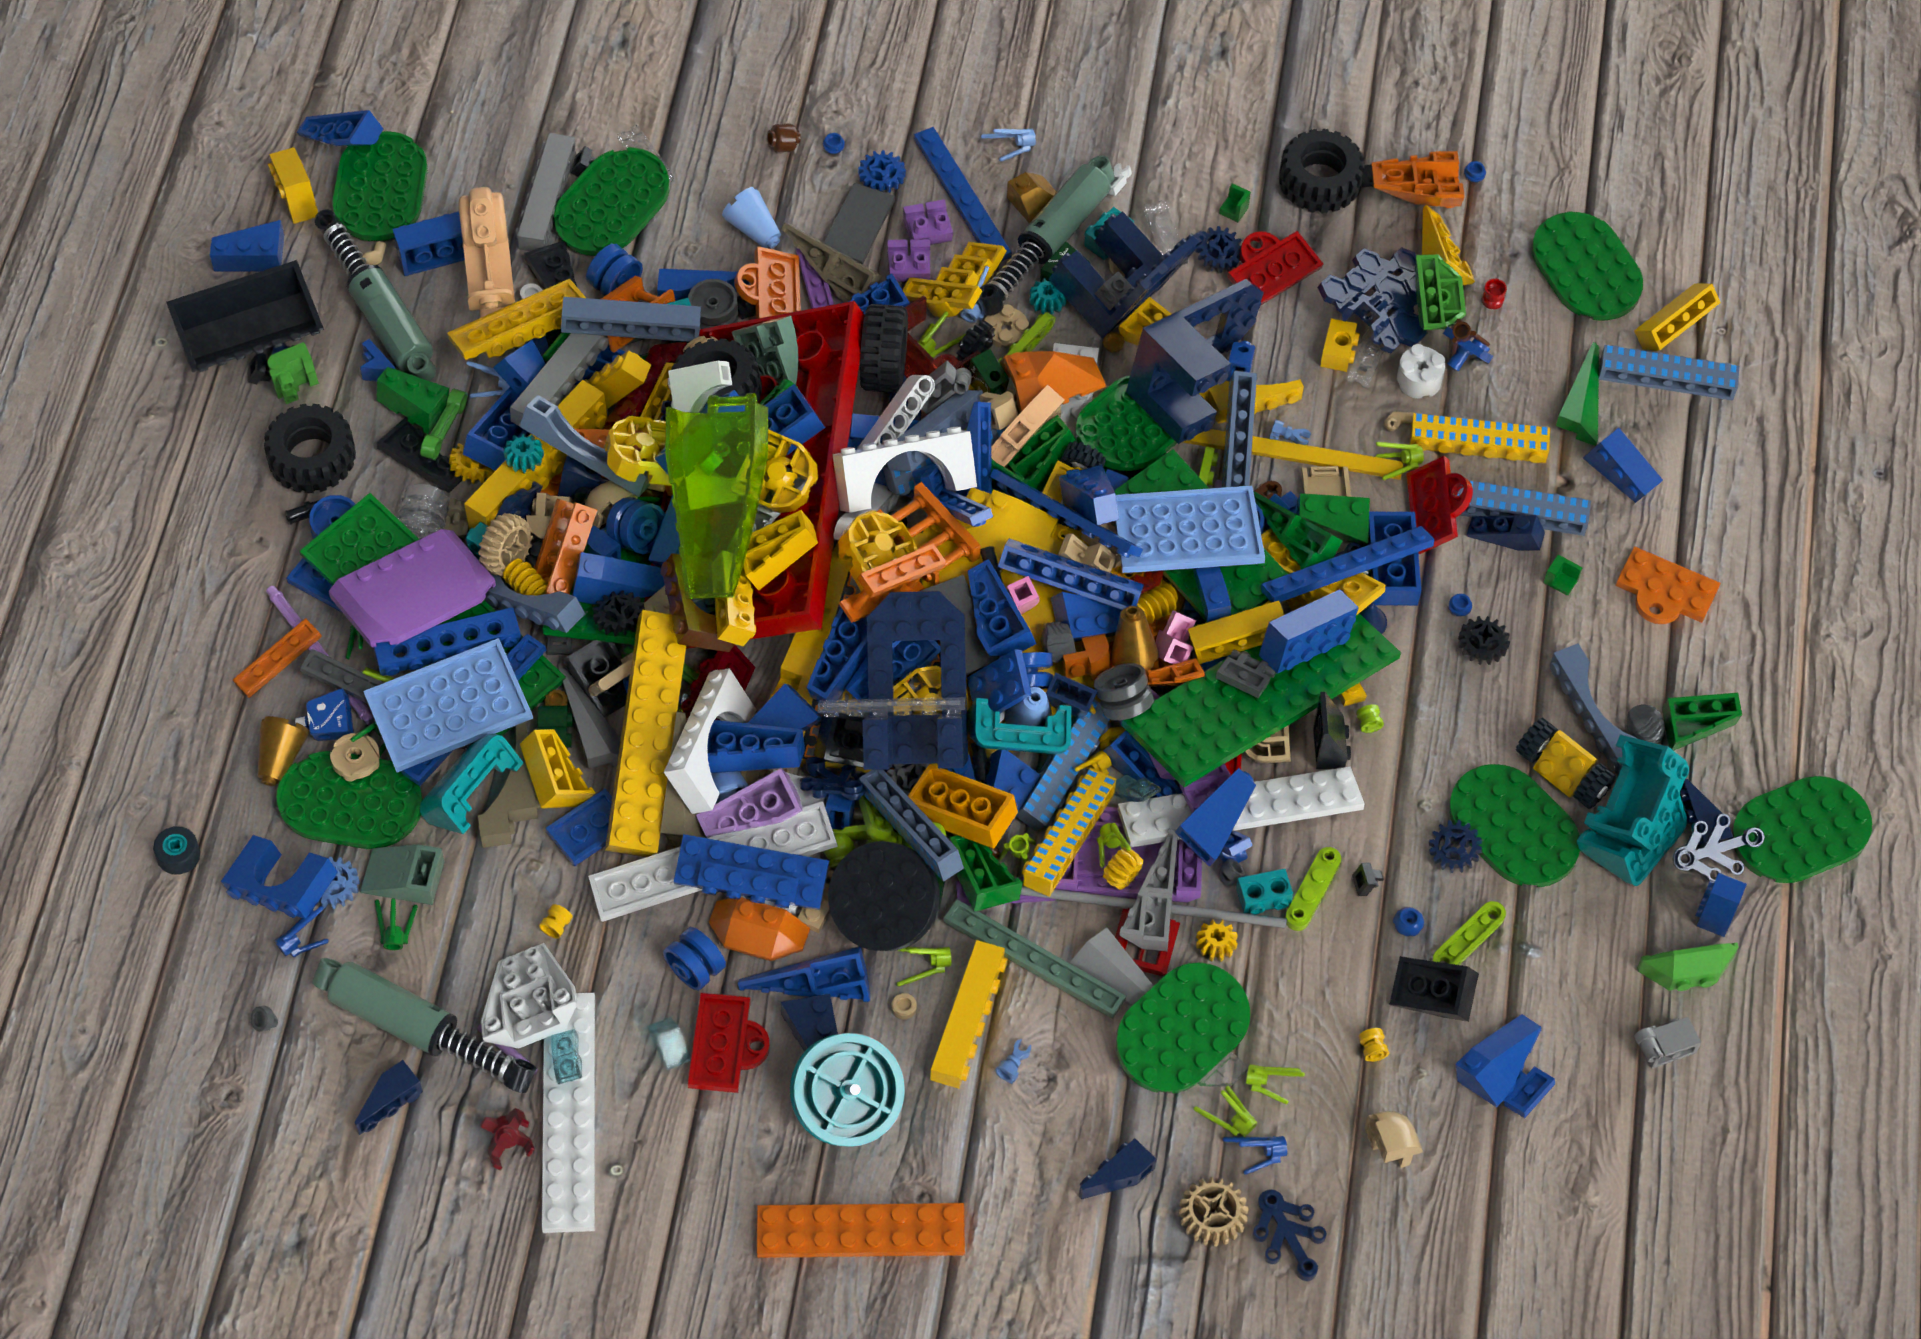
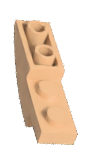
(1025, 425)

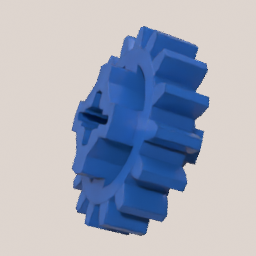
(882, 171)

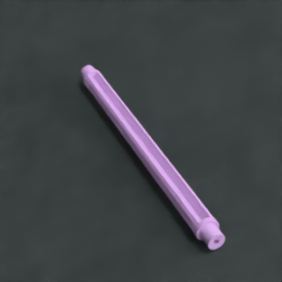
(293, 619)

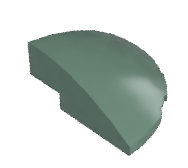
(773, 346)

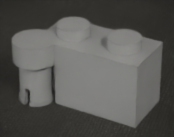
(946, 381)
(1668, 1042)

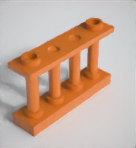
(634, 292)
(946, 521)
(562, 543)
(894, 576)

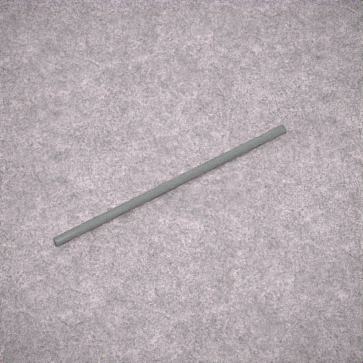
(1175, 909)

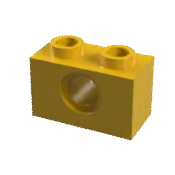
(1338, 334)

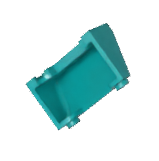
(989, 733)
(446, 802)
(1630, 861)

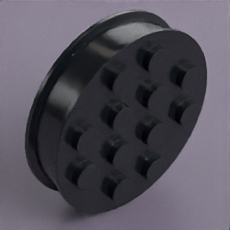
(883, 896)

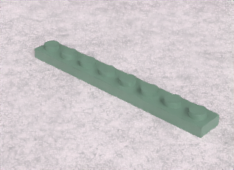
(1036, 959)

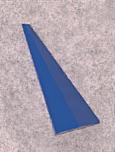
(835, 974)

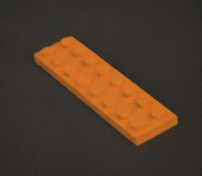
(860, 1230)

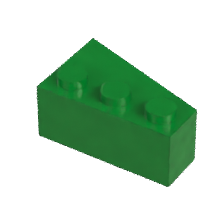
(413, 397)
(1041, 453)
(1338, 515)
(1698, 717)
(984, 877)

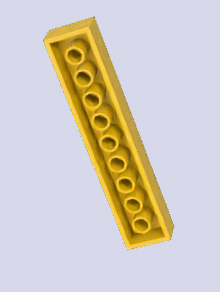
(646, 737)

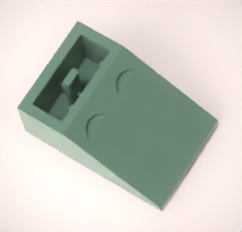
(404, 873)

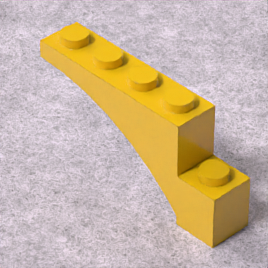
(1266, 397)

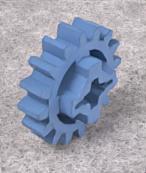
(340, 888)

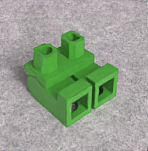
(290, 369)

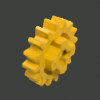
(468, 467)

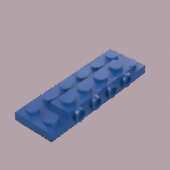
(751, 873)

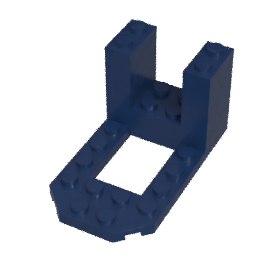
(1135, 256)
(1179, 363)
(915, 737)

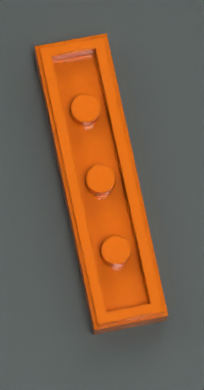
(277, 658)

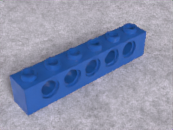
(1070, 575)
(455, 632)

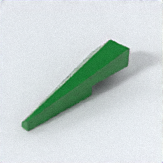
(1581, 406)
(1304, 540)

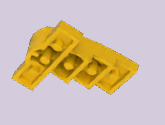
(957, 284)

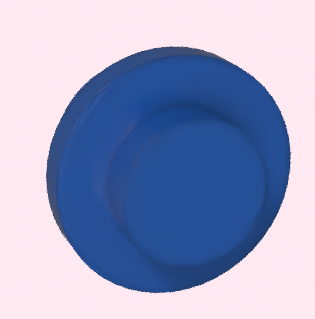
(833, 143)
(1475, 171)
(1460, 605)

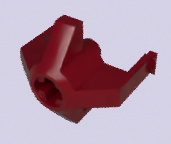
(507, 1135)

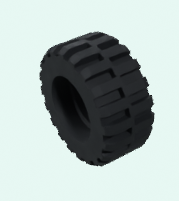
(1323, 149)
(883, 348)
(742, 364)
(308, 424)

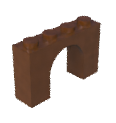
(691, 624)

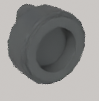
(1232, 870)
(263, 1018)

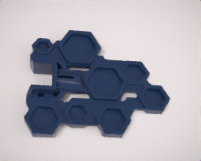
(1389, 293)

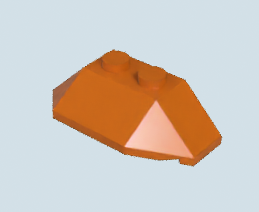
(757, 929)

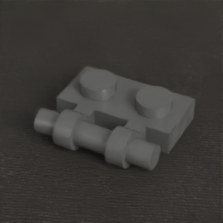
(1245, 673)

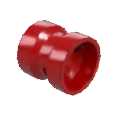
(1494, 294)

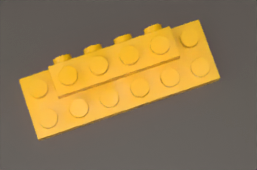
(514, 323)
(1359, 588)

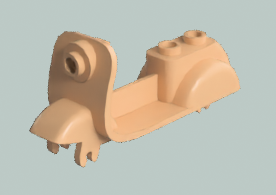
(486, 250)

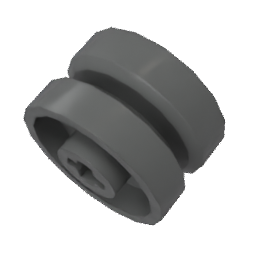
(716, 301)
(1124, 691)

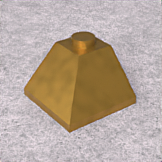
(1029, 194)

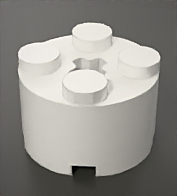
(1420, 371)

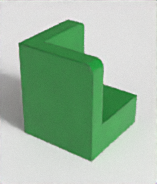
(1236, 203)
(1563, 575)

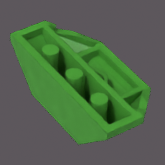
(1438, 293)
(1689, 966)

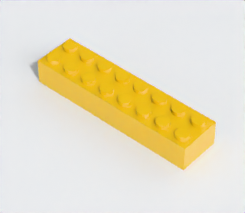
(583, 410)

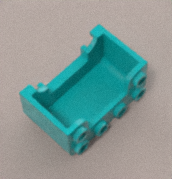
(1642, 794)

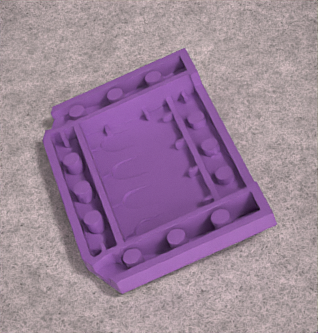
(412, 589)
(1087, 876)

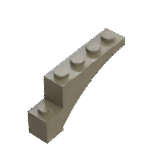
(513, 804)

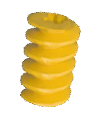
(524, 578)
(1158, 602)

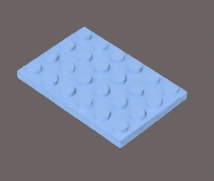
(1190, 529)
(448, 705)

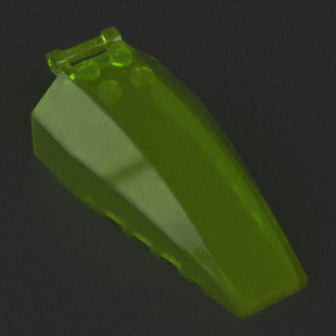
(716, 488)

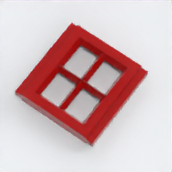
(1163, 957)

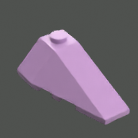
(758, 805)

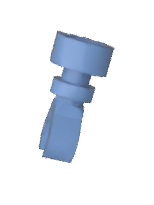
(1294, 435)
(1008, 1068)

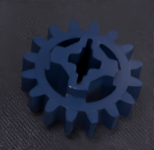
(1220, 249)
(1451, 836)

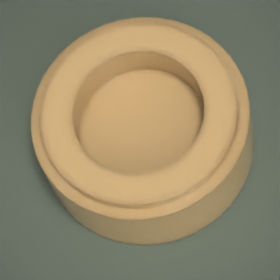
(904, 1006)

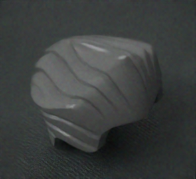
(1057, 640)
(1646, 723)

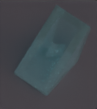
(669, 1043)

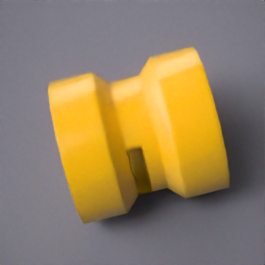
(555, 921)
(1373, 1044)

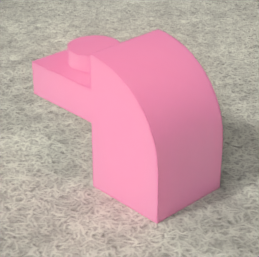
(1023, 594)
(1172, 641)

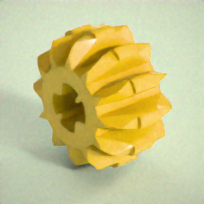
(1123, 868)
(1216, 940)

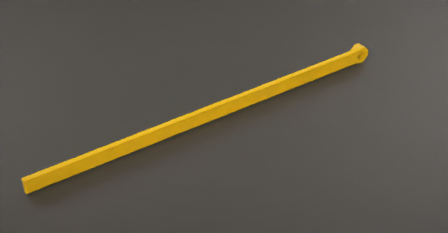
(1303, 453)

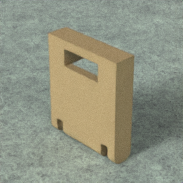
(1326, 481)
(613, 677)

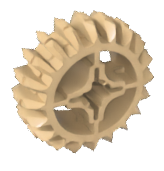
(505, 541)
(1198, 1198)

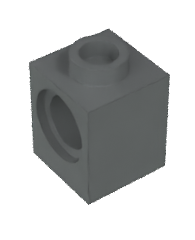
(1113, 290)

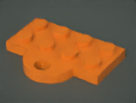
(773, 282)
(1666, 587)

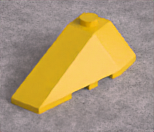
(1437, 241)

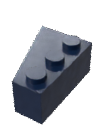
(810, 1019)

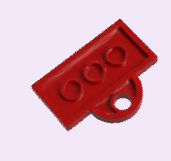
(1276, 263)
(1435, 499)
(724, 1043)

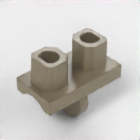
(457, 519)

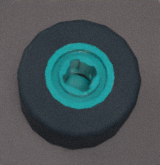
(176, 850)

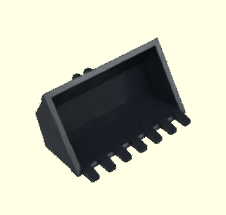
(244, 316)

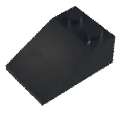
(591, 665)
(1330, 735)
(841, 740)
(1434, 988)

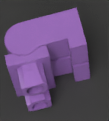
(928, 223)
(908, 266)

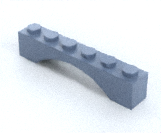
(549, 425)
(554, 610)
(1571, 669)

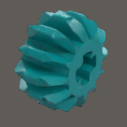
(1046, 297)
(523, 453)

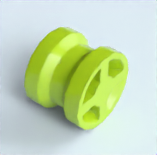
(1370, 718)

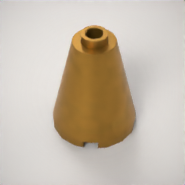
(1134, 640)
(278, 748)

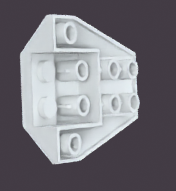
(527, 999)

